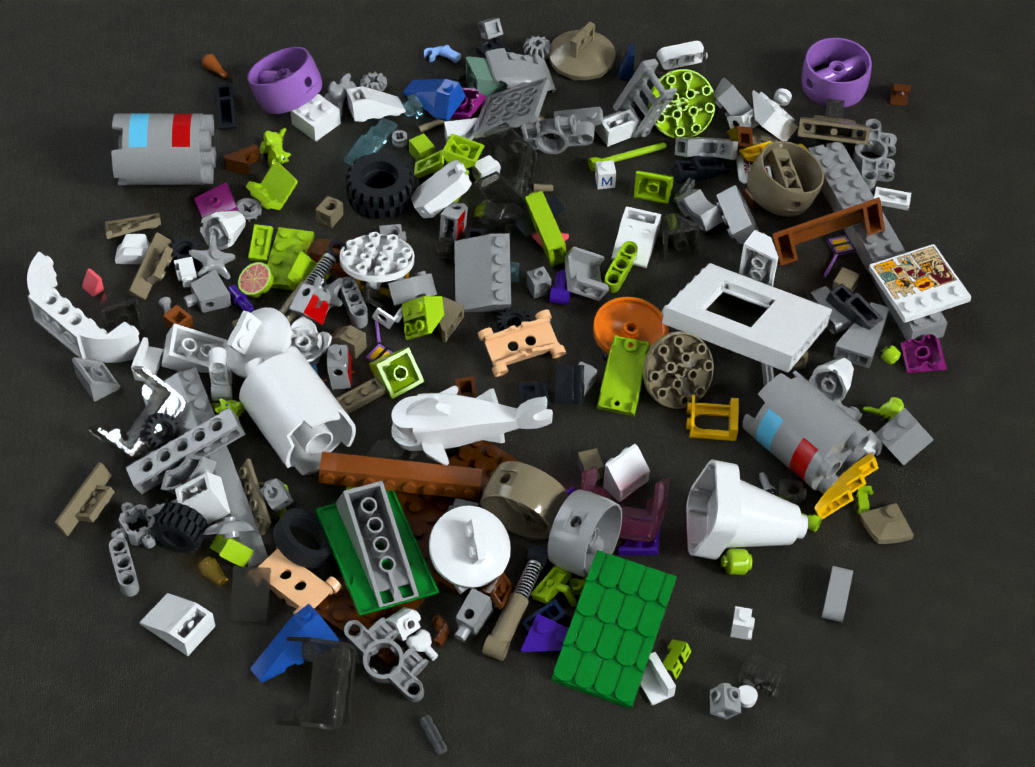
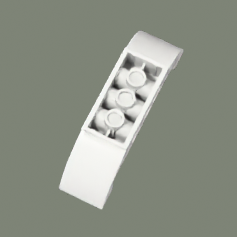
(70, 324)

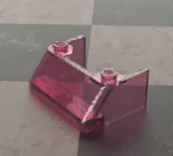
(636, 523)

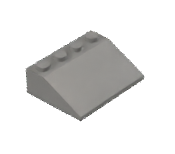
(483, 273)

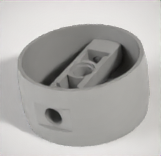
(596, 529)

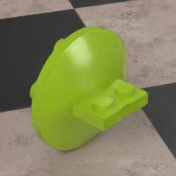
(691, 105)

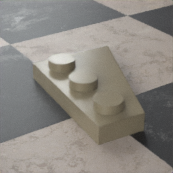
(132, 224)

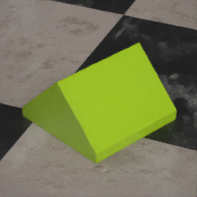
(463, 150)

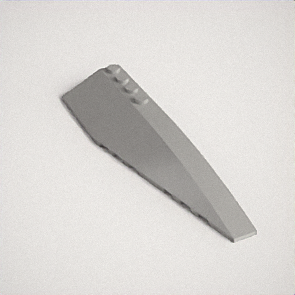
(195, 412)

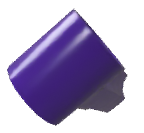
(559, 291)

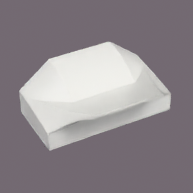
(132, 249)

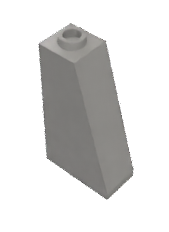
(859, 343)

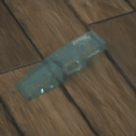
(372, 141)

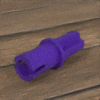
(240, 299)

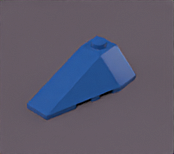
(438, 96)
(285, 653)

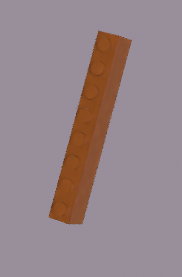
(400, 475)

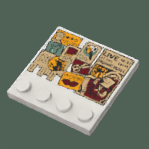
(919, 283)

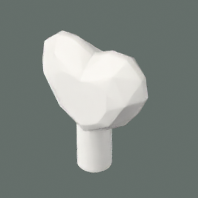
(422, 643)

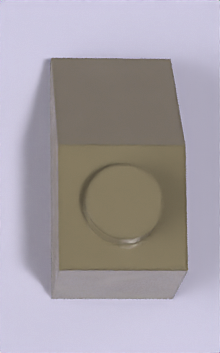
(452, 317)
(352, 338)

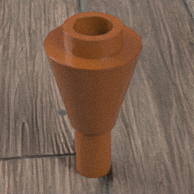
(211, 63)

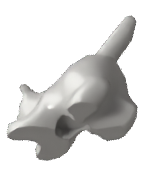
(337, 92)

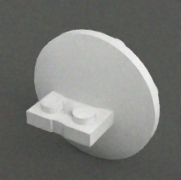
(377, 258)
(257, 335)
(469, 547)

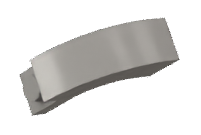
(706, 147)

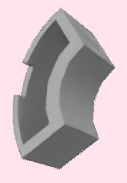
(699, 209)
(412, 288)
(188, 470)

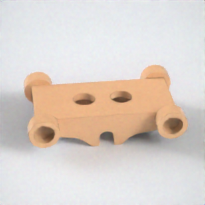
(539, 329)
(315, 589)

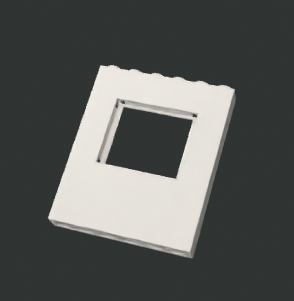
(775, 338)

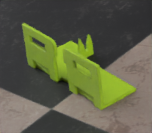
(862, 500)
(676, 649)

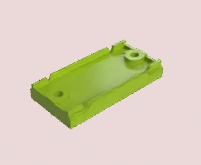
(623, 376)

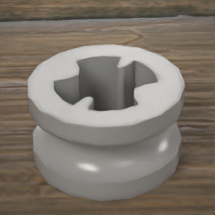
(399, 142)

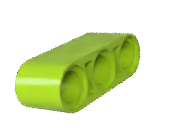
(625, 260)

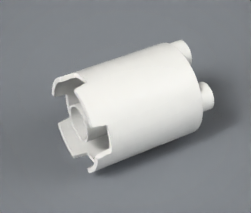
(294, 409)

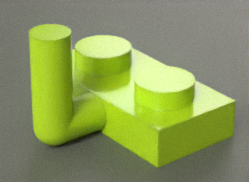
(552, 584)

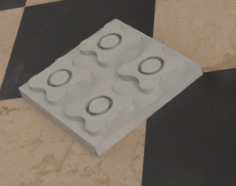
(514, 106)

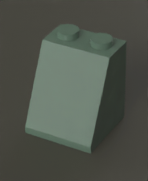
(480, 76)

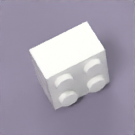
(316, 117)

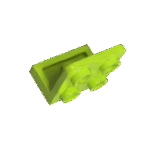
(274, 188)

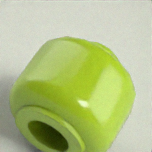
(890, 354)

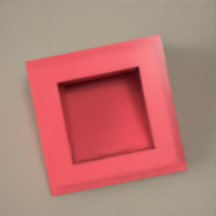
(92, 283)

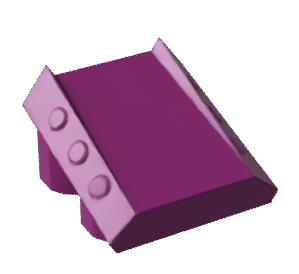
(470, 104)
(923, 355)

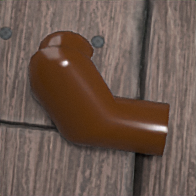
(442, 629)

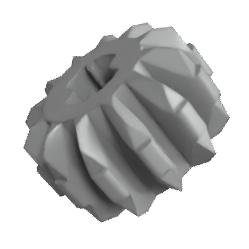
(538, 46)

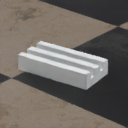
(895, 198)

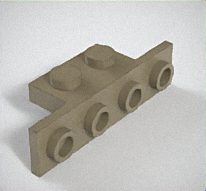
(152, 266)
(87, 501)
(258, 504)

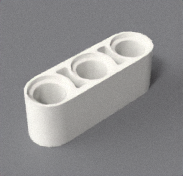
(681, 55)

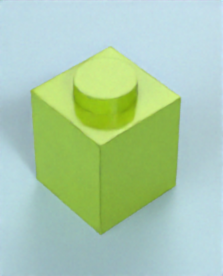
(421, 147)

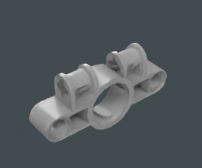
(570, 131)
(878, 143)
(409, 665)

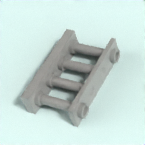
(632, 91)

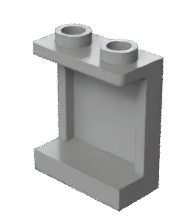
(584, 274)

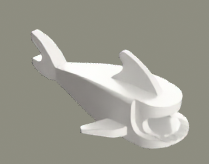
(451, 420)

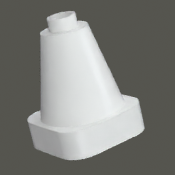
(736, 514)

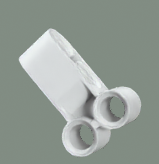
(220, 375)

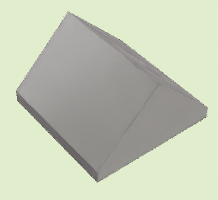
(95, 377)

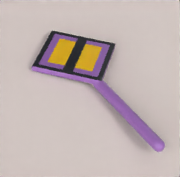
(839, 245)
(379, 349)

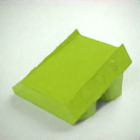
(300, 270)

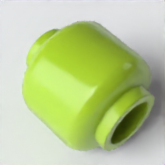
(736, 561)

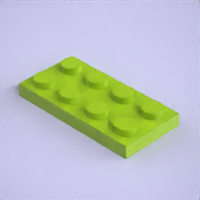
(285, 251)

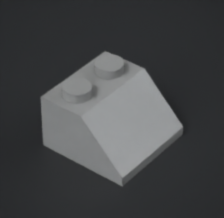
(730, 99)
(904, 436)

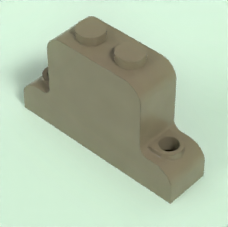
(834, 129)

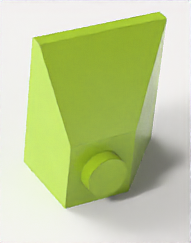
(653, 186)
(397, 372)

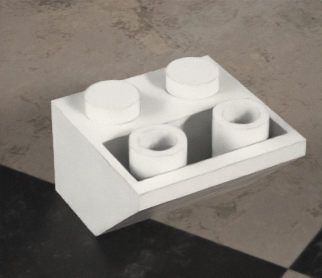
(617, 127)
(625, 473)
(205, 495)

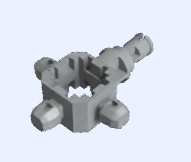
(130, 515)

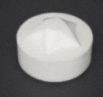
(782, 97)

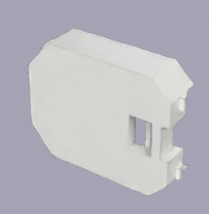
(441, 189)

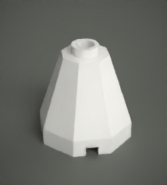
(224, 226)
(833, 378)

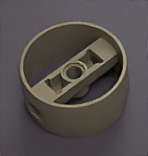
(790, 167)
(524, 499)

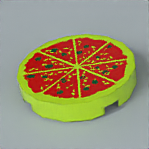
(255, 279)

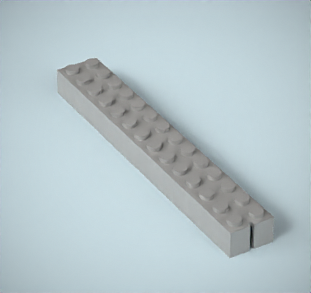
(846, 188)

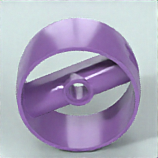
(846, 62)
(285, 80)

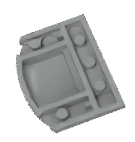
(517, 68)

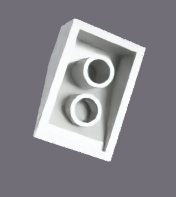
(189, 349)

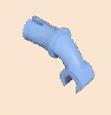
(444, 51)

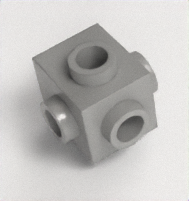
(725, 701)

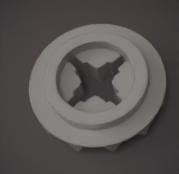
(381, 82)
(249, 204)

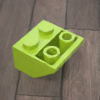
(422, 315)

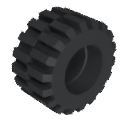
(179, 527)

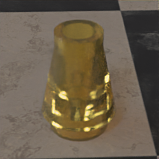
(212, 571)

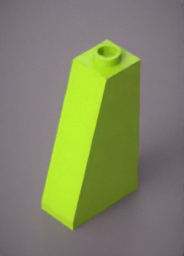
(546, 228)

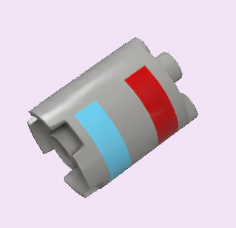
(164, 149)
(807, 431)

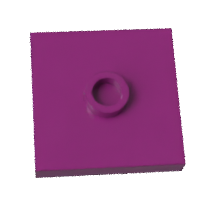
(216, 200)

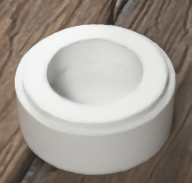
(748, 696)

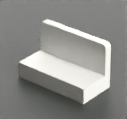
(148, 357)
(656, 681)

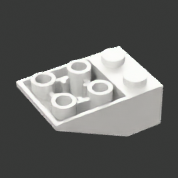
(369, 103)
(772, 116)
(640, 228)
(179, 622)

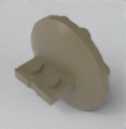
(582, 54)
(677, 369)

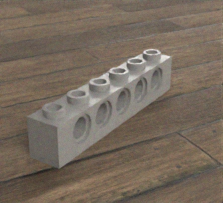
(215, 434)

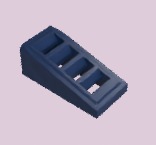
(626, 66)
(547, 609)

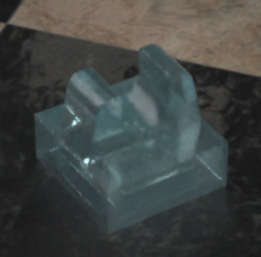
(413, 107)

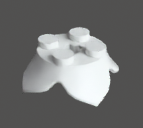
(308, 340)

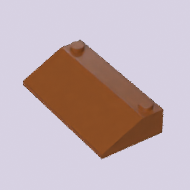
(867, 212)

